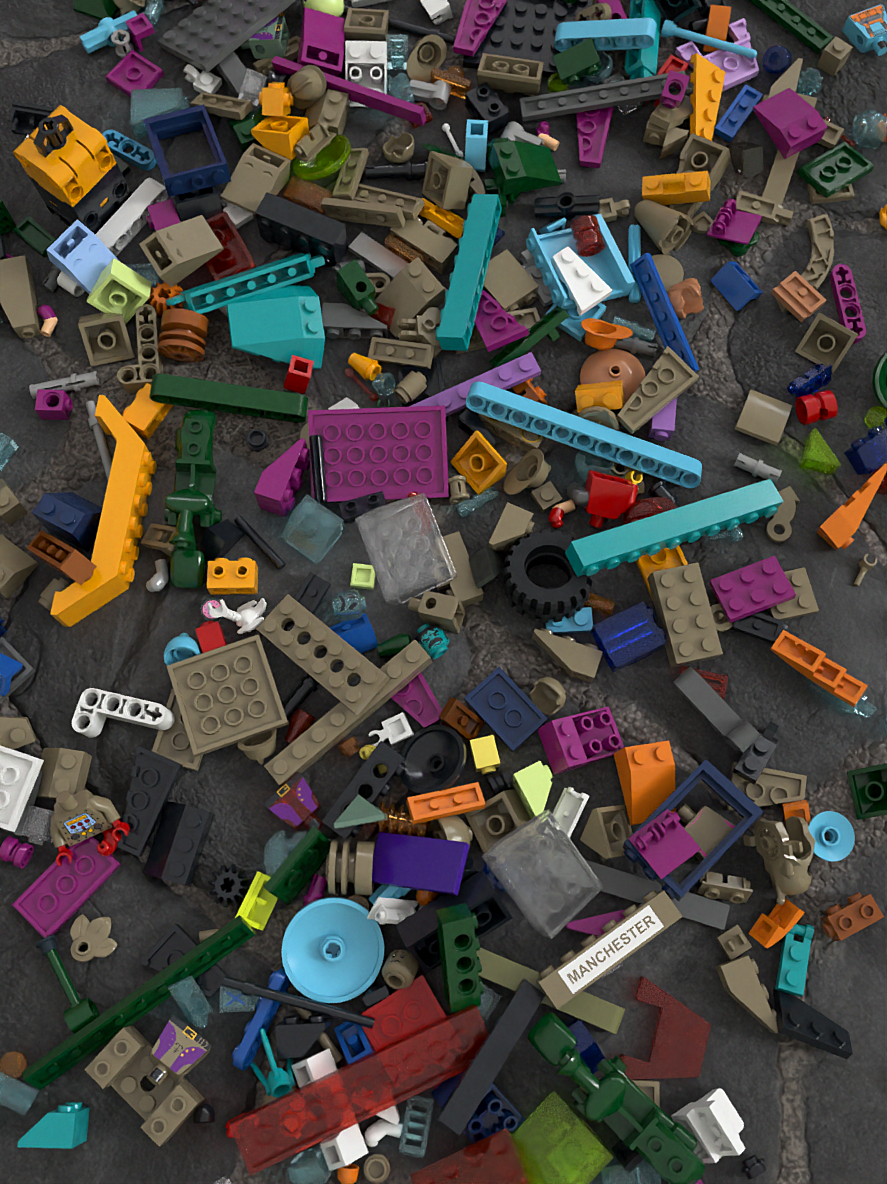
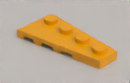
(706, 96)

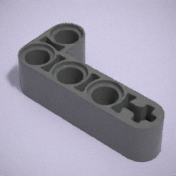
(715, 711)

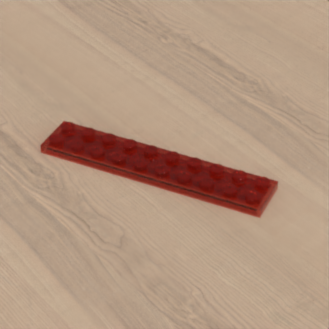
(358, 1090)

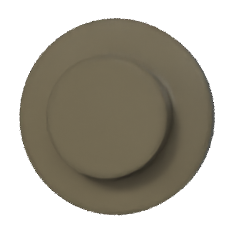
(376, 1168)

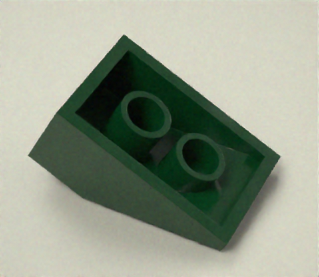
(523, 167)

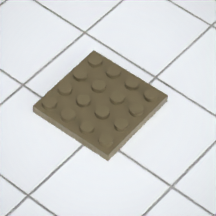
(227, 695)

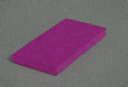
(65, 887)

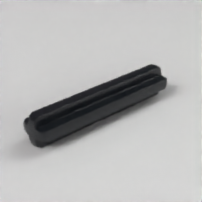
(318, 468)

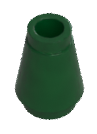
(393, 645)

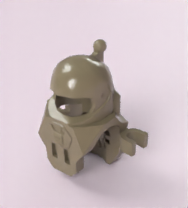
(785, 853)

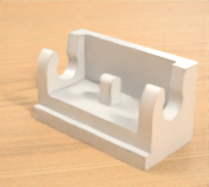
(436, 8)
(569, 809)

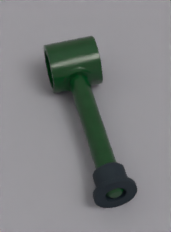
(81, 1011)

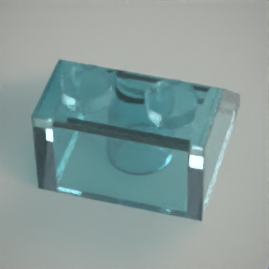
(313, 529)

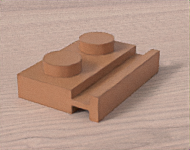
(798, 296)

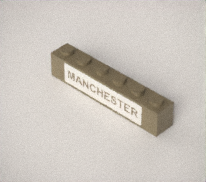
(609, 948)

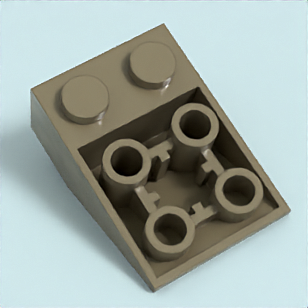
(255, 175)
(181, 249)

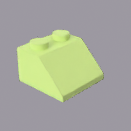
(119, 290)
(533, 787)

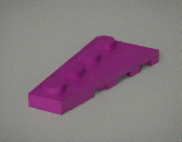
(592, 135)

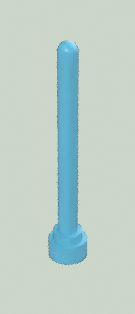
(670, 30)

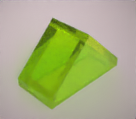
(818, 455)

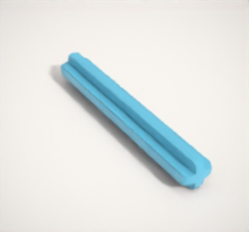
(634, 253)

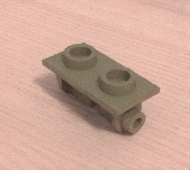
(309, 148)
(735, 889)

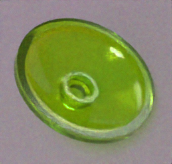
(327, 161)

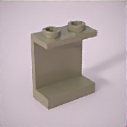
(509, 282)

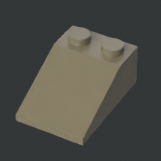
(411, 293)

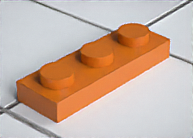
(445, 803)

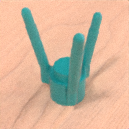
(279, 1081)

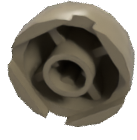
(451, 829)

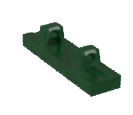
(544, 327)

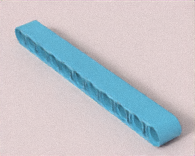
(584, 434)

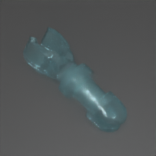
(468, 506)

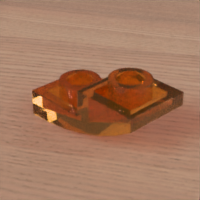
(306, 193)

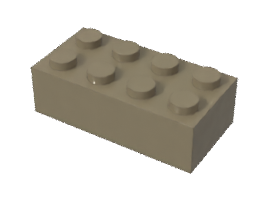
(684, 615)

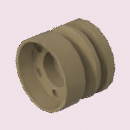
(350, 868)

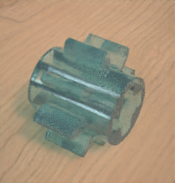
(809, 81)

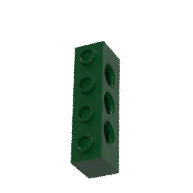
(459, 956)

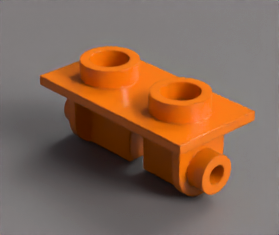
(535, 394)

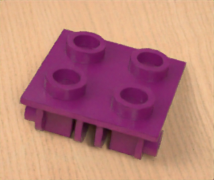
(734, 224)
(664, 843)

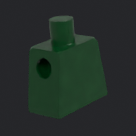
(357, 288)

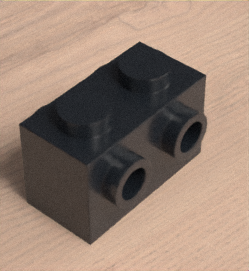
(485, 105)

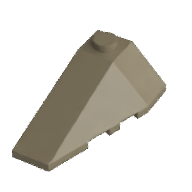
(702, 155)

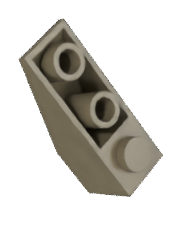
(574, 658)
(742, 984)

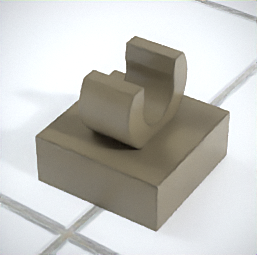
(733, 942)

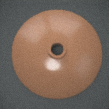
(601, 363)

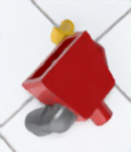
(605, 495)

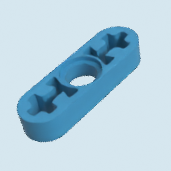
(133, 157)

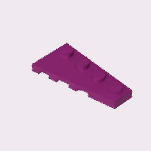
(475, 23)

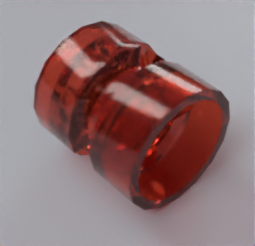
(588, 236)

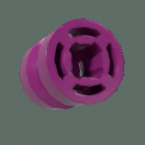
(16, 852)

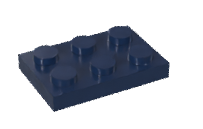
(505, 709)

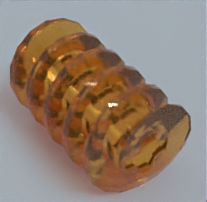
(401, 821)

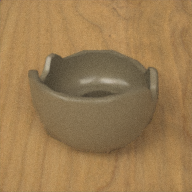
(399, 149)
(548, 695)

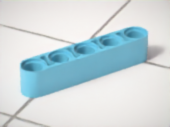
(607, 34)

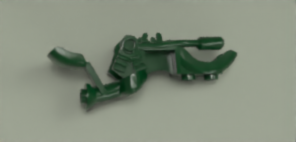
(192, 496)
(621, 1105)

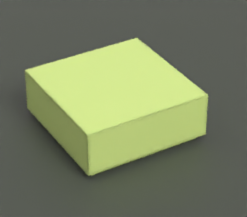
(362, 576)

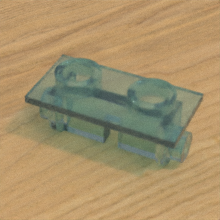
(400, 87)
(191, 1001)
(16, 1094)

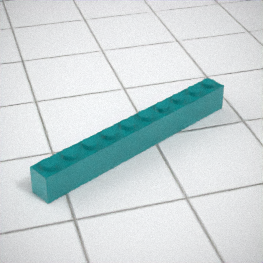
(673, 528)

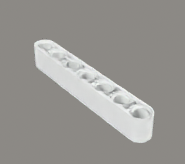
(123, 225)

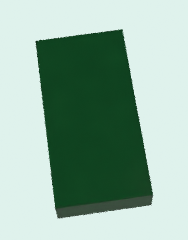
(34, 235)

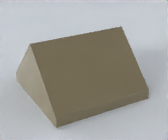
(366, 25)
(826, 342)

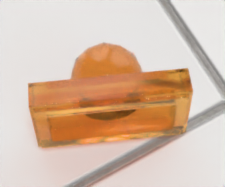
(455, 78)

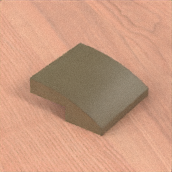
(763, 417)

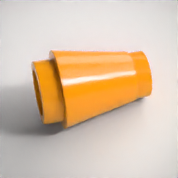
(365, 366)

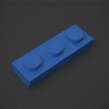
(737, 113)

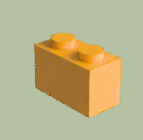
(603, 394)
(144, 414)

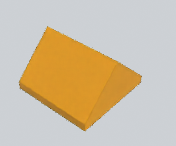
(479, 463)

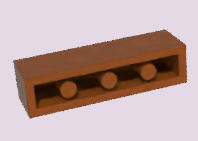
(62, 557)

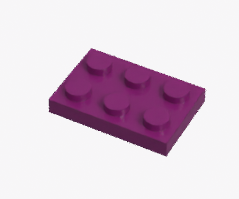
(752, 589)

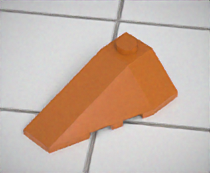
(847, 518)

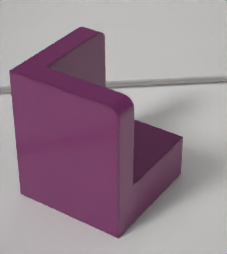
(139, 28)

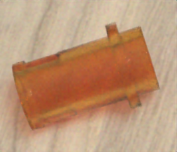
(600, 604)

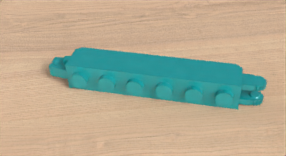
(643, 62)
(248, 283)

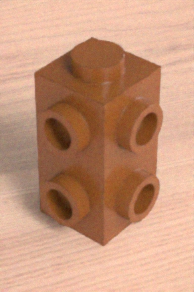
(851, 917)

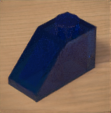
(586, 1045)

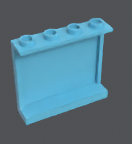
(607, 264)

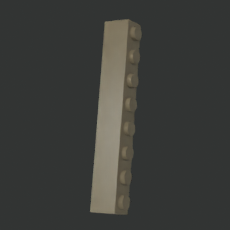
(342, 721)

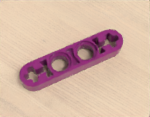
(847, 303)

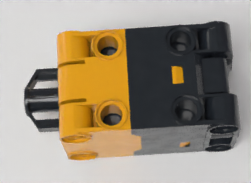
(73, 170)

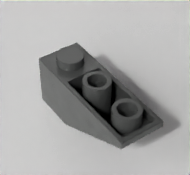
(347, 322)

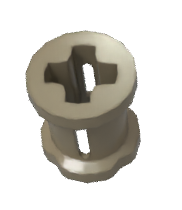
(457, 489)

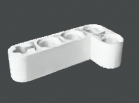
(126, 712)

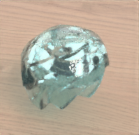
(869, 129)

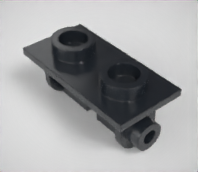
(356, 507)

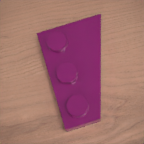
(496, 325)
(419, 701)

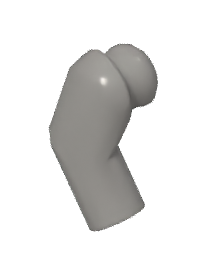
(161, 578)

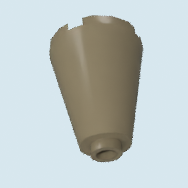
(664, 225)

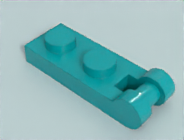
(794, 960)

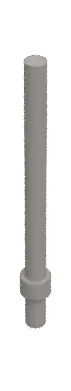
(100, 438)

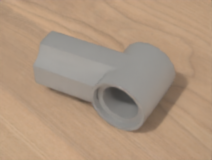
(434, 94)
(516, 132)

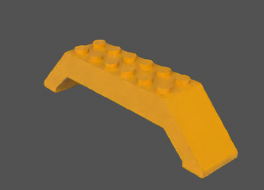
(118, 525)

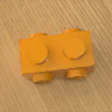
(276, 99)
(232, 577)

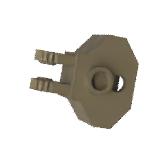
(422, 329)

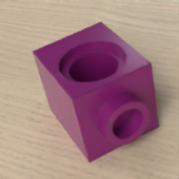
(677, 81)
(47, 398)

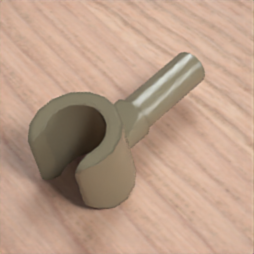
(865, 566)

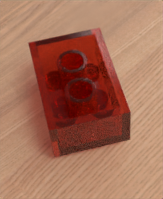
(234, 256)

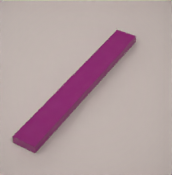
(361, 94)

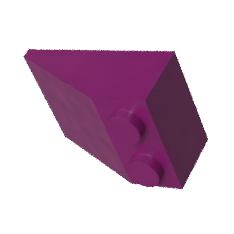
(790, 122)

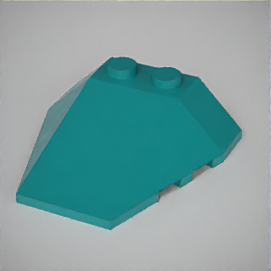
(279, 324)

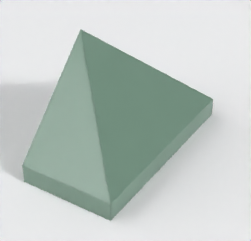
(358, 813)

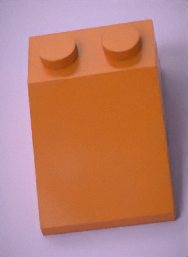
(645, 778)

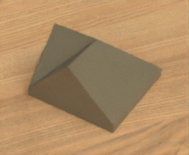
(607, 831)

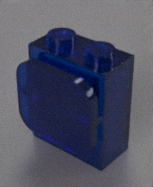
(628, 636)

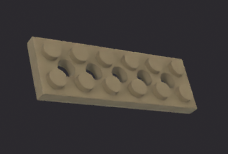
(321, 669)

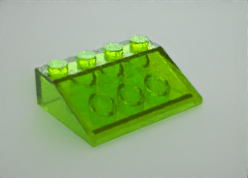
(560, 1145)

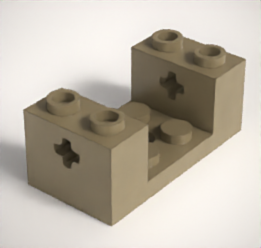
(125, 1065)

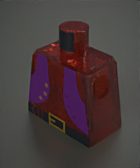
(296, 804)

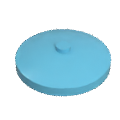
(332, 950)

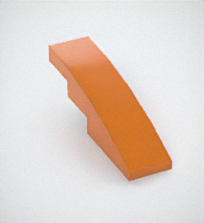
(817, 668)

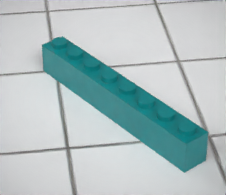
(469, 272)

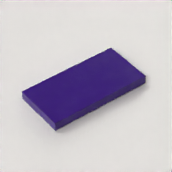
(419, 863)

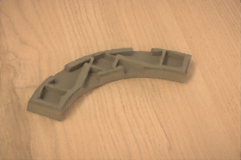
(821, 252)

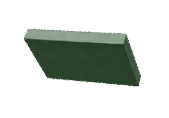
(835, 169)
(299, 866)

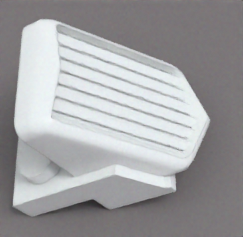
(714, 1126)

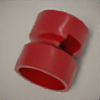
(817, 407)

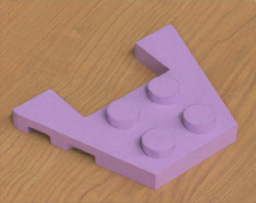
(737, 67)

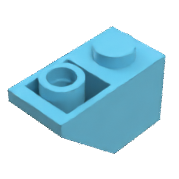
(476, 144)

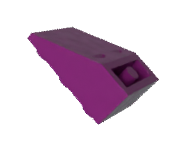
(322, 41)
(282, 480)
(580, 739)

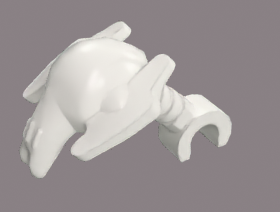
(246, 616)

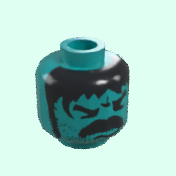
(432, 640)

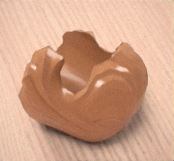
(686, 298)

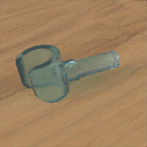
(735, 534)

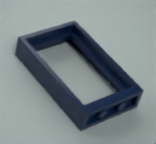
(180, 123)
(731, 795)

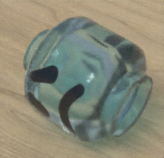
(348, 605)

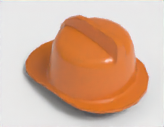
(603, 334)

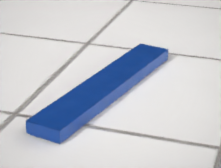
(662, 309)

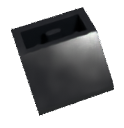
(199, 202)

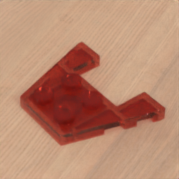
(677, 1042)

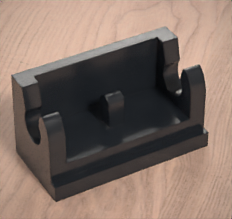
(27, 117)

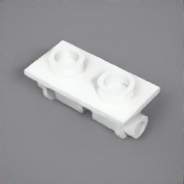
(392, 910)

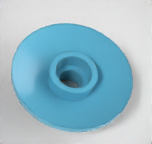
(840, 833)

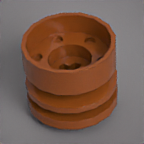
(183, 335)

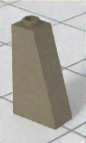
(19, 296)

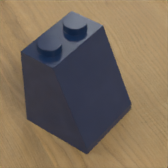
(69, 517)

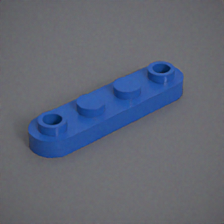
(266, 1010)

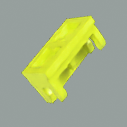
(258, 903)

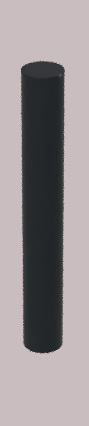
(259, 542)

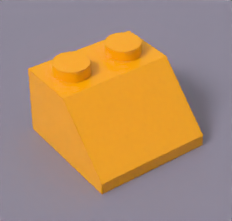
(281, 133)

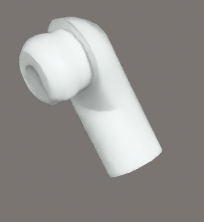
(379, 1130)

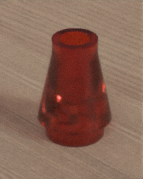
(299, 724)

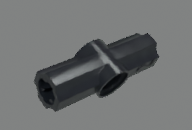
(567, 206)

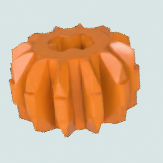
(160, 294)

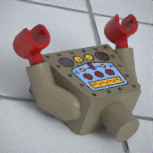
(80, 818)

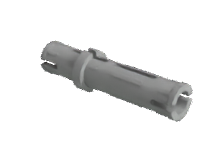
(90, 379)

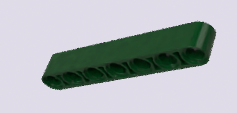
(228, 398)

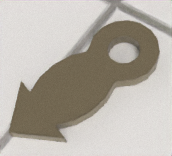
(783, 516)

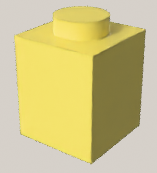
(484, 754)

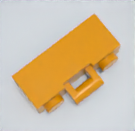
(677, 188)

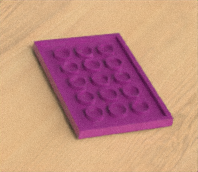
(382, 451)

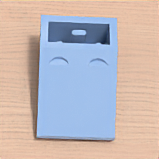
(80, 255)

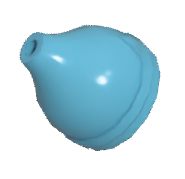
(180, 648)

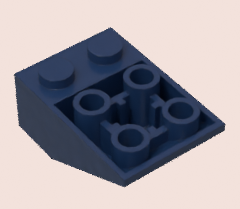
(491, 1115)

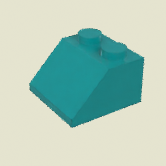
(59, 1128)

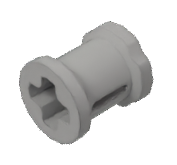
(125, 42)

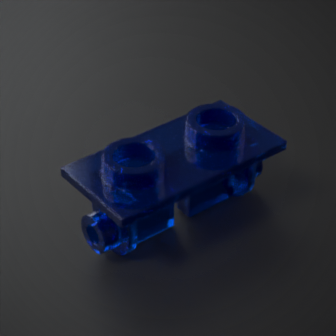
(817, 377)

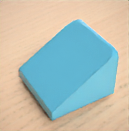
(554, 226)

